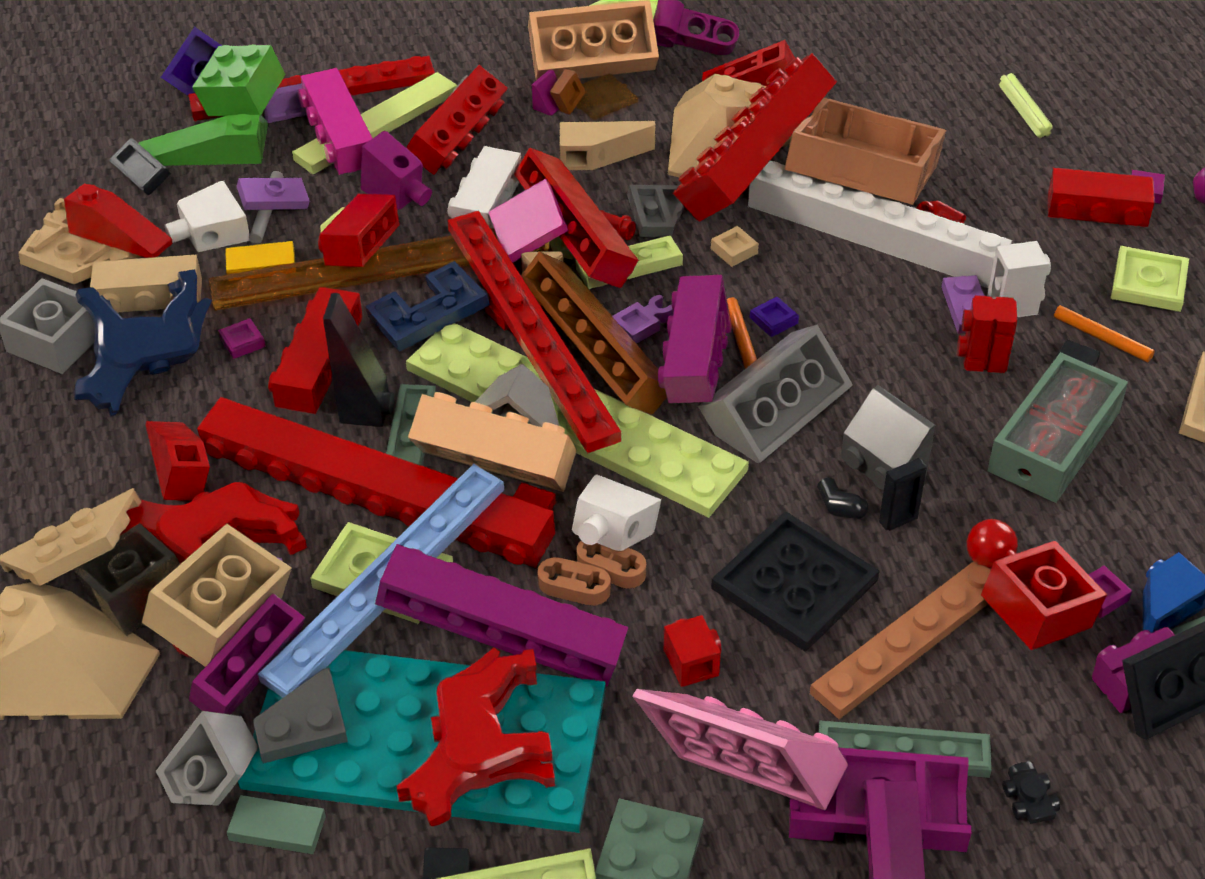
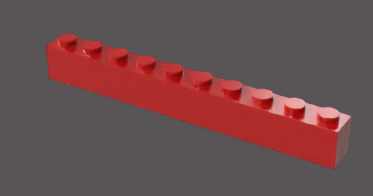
(367, 478)

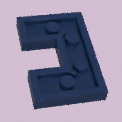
(454, 300)

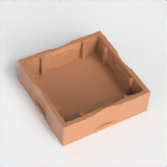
(865, 150)

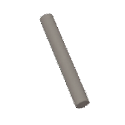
(262, 218)

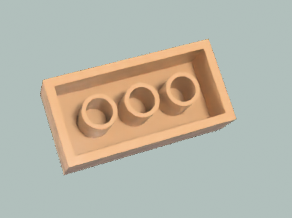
(594, 39)
(493, 441)

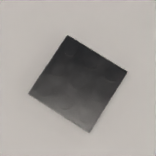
(795, 580)

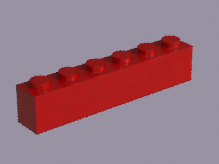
(590, 234)

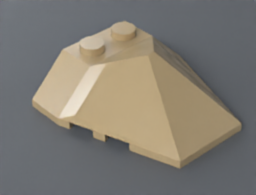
(704, 114)
(66, 657)

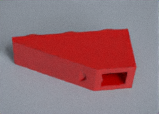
(178, 459)

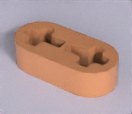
(613, 563)
(574, 581)

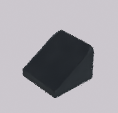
(445, 862)

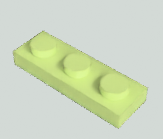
(652, 257)

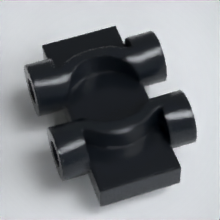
(1031, 791)

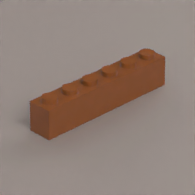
(595, 333)

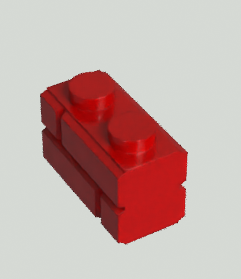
(989, 333)

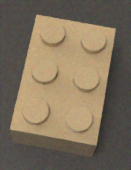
(214, 593)

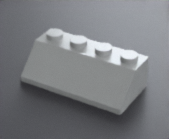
(777, 394)

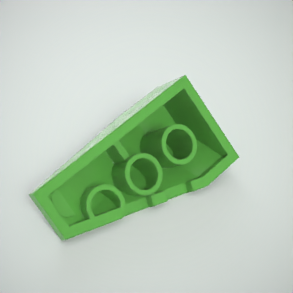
(218, 141)

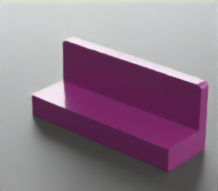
(893, 829)

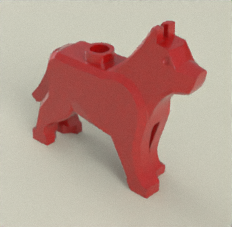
(236, 504)
(470, 739)

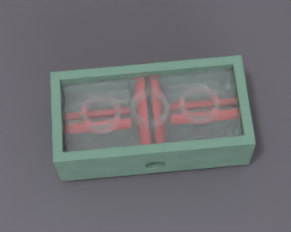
(1057, 427)

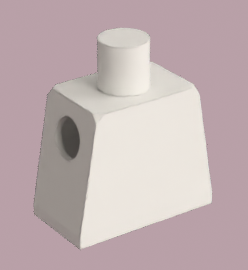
(209, 219)
(614, 514)

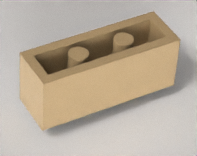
(141, 282)

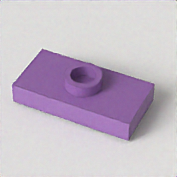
(284, 104)
(272, 193)

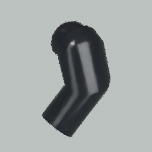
(841, 503)

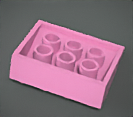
(747, 746)

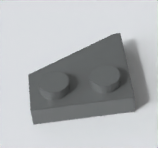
(655, 209)
(301, 720)

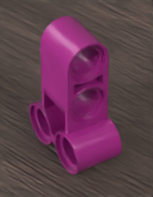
(672, 26)

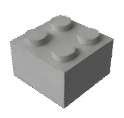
(48, 327)

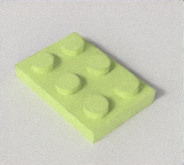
(350, 556)

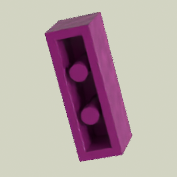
(236, 666)

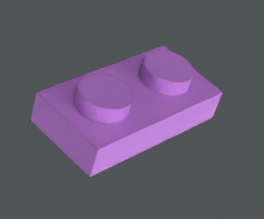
(959, 296)

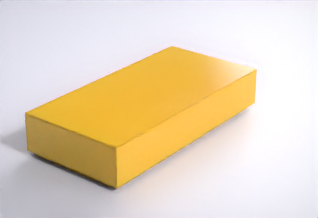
(259, 256)

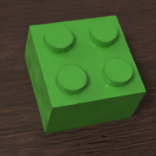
(239, 80)

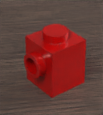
(692, 650)

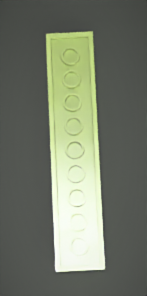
(649, 448)

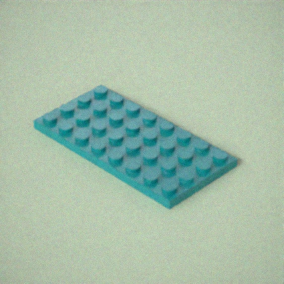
(390, 735)

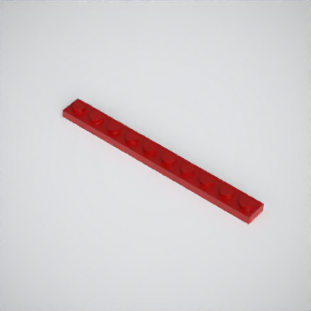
(535, 333)

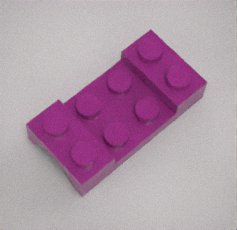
(940, 790)

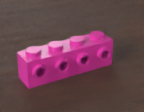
(336, 119)

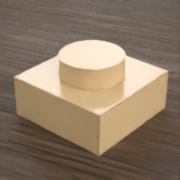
(734, 246)

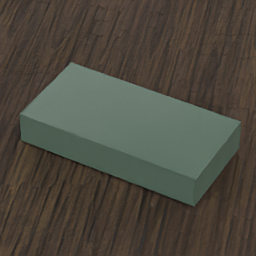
(276, 824)

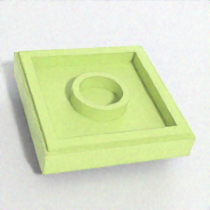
(1150, 278)

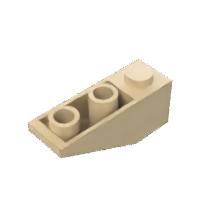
(603, 143)

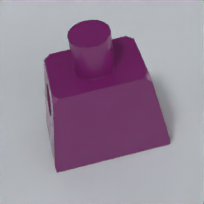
(392, 170)

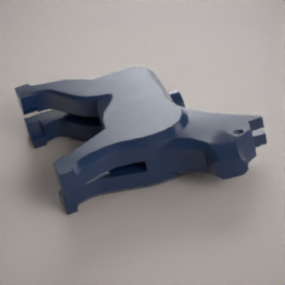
(139, 343)

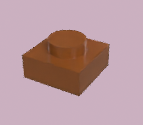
(567, 91)

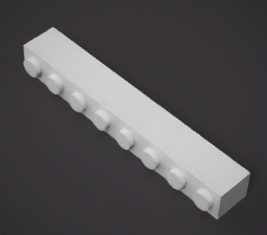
(876, 222)

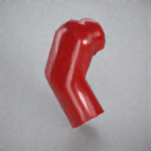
(941, 209)

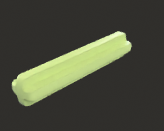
(1025, 105)

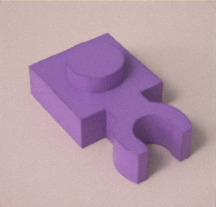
(643, 321)

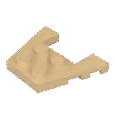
(65, 254)

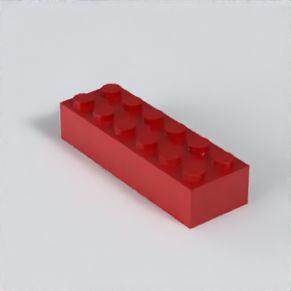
(753, 137)

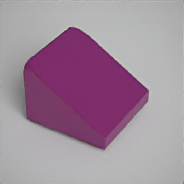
(541, 96)

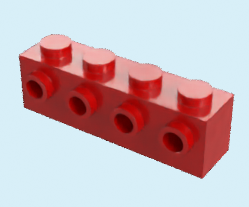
(456, 119)

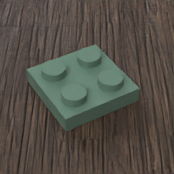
(649, 843)

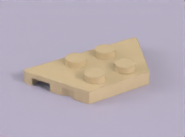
(72, 543)

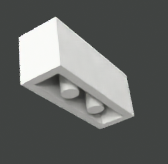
(487, 184)

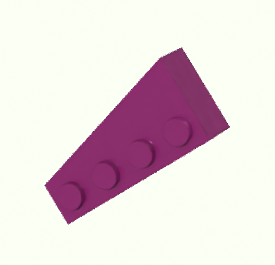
(695, 339)

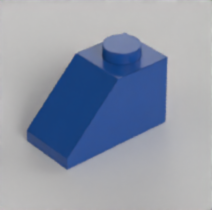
(1172, 593)

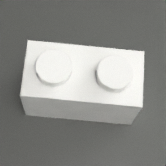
(1020, 274)

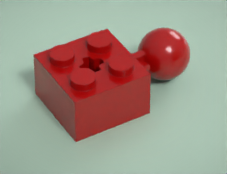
(1035, 591)

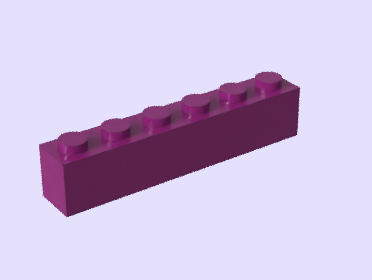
(500, 614)

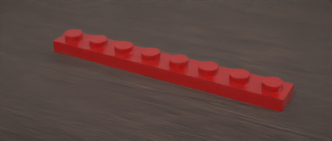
(359, 79)

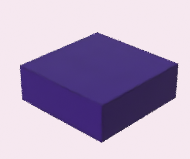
(774, 316)

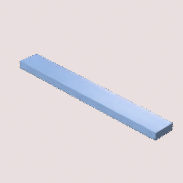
(355, 607)

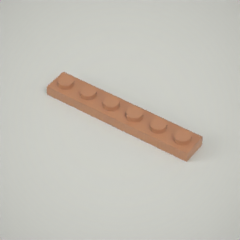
(902, 642)

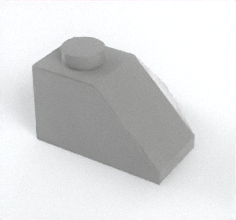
(522, 394)
(207, 759)

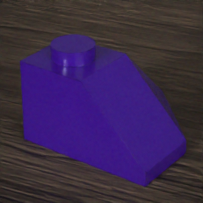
(190, 61)

